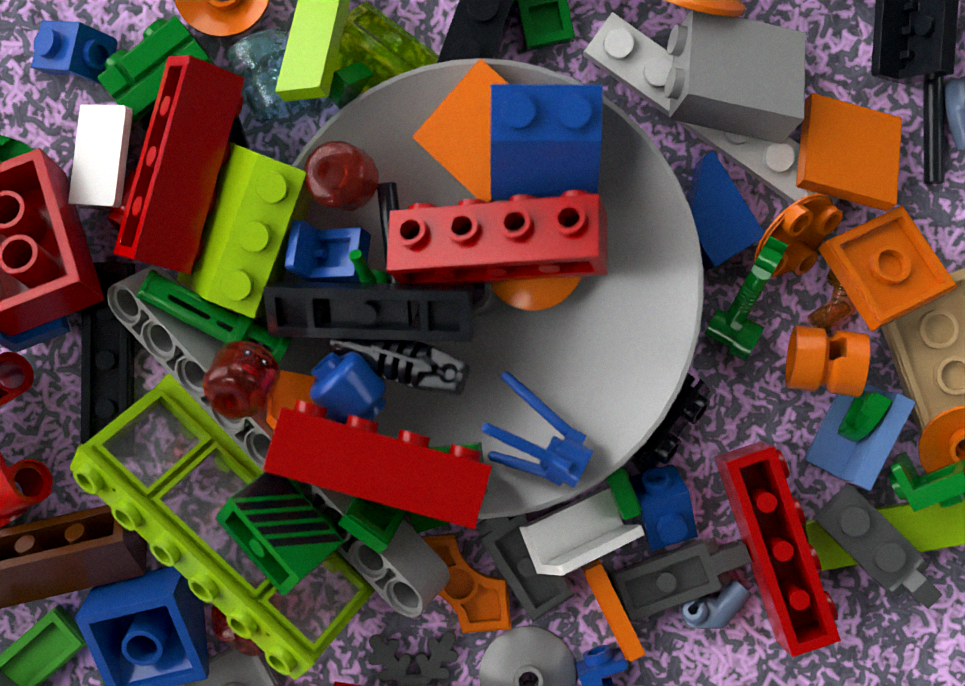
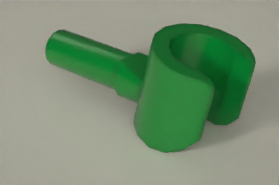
(366, 274)

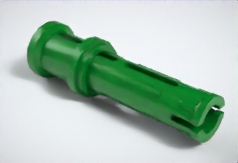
(158, 290)

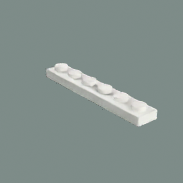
(644, 69)

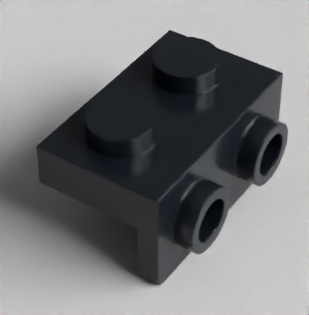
(914, 39)

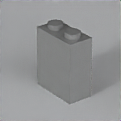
(737, 76)

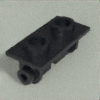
(687, 407)

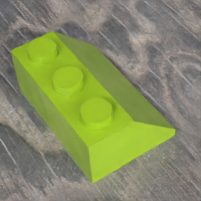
(248, 231)

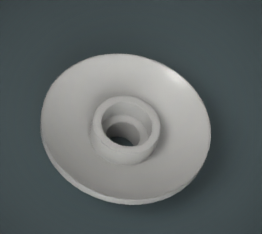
(524, 651)

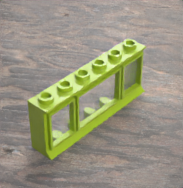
(167, 478)

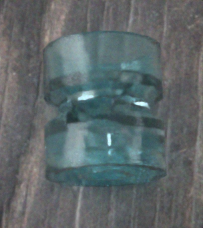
(259, 62)

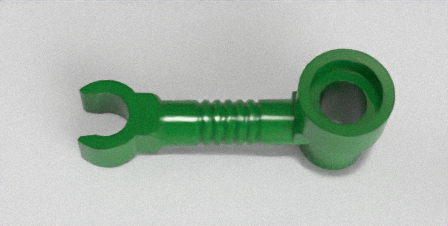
(734, 327)

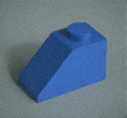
(720, 213)

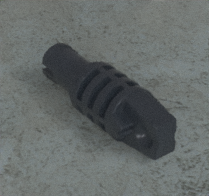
(409, 363)

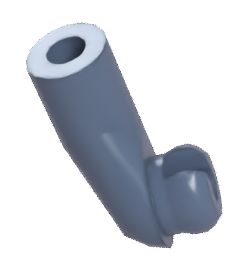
(955, 109)
(716, 611)

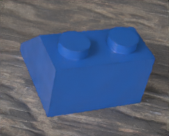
(544, 139)
(146, 630)

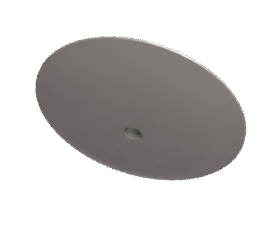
(598, 359)

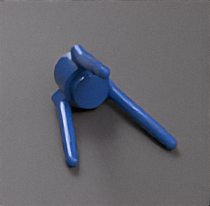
(562, 459)

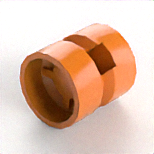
(833, 361)

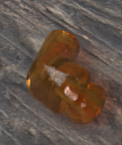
(834, 310)

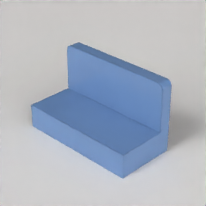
(859, 460)

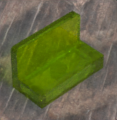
(380, 45)

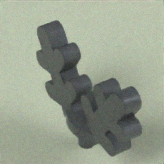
(429, 667)

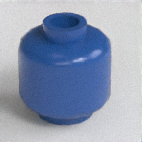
(347, 387)

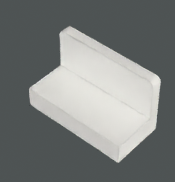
(100, 156)
(577, 534)

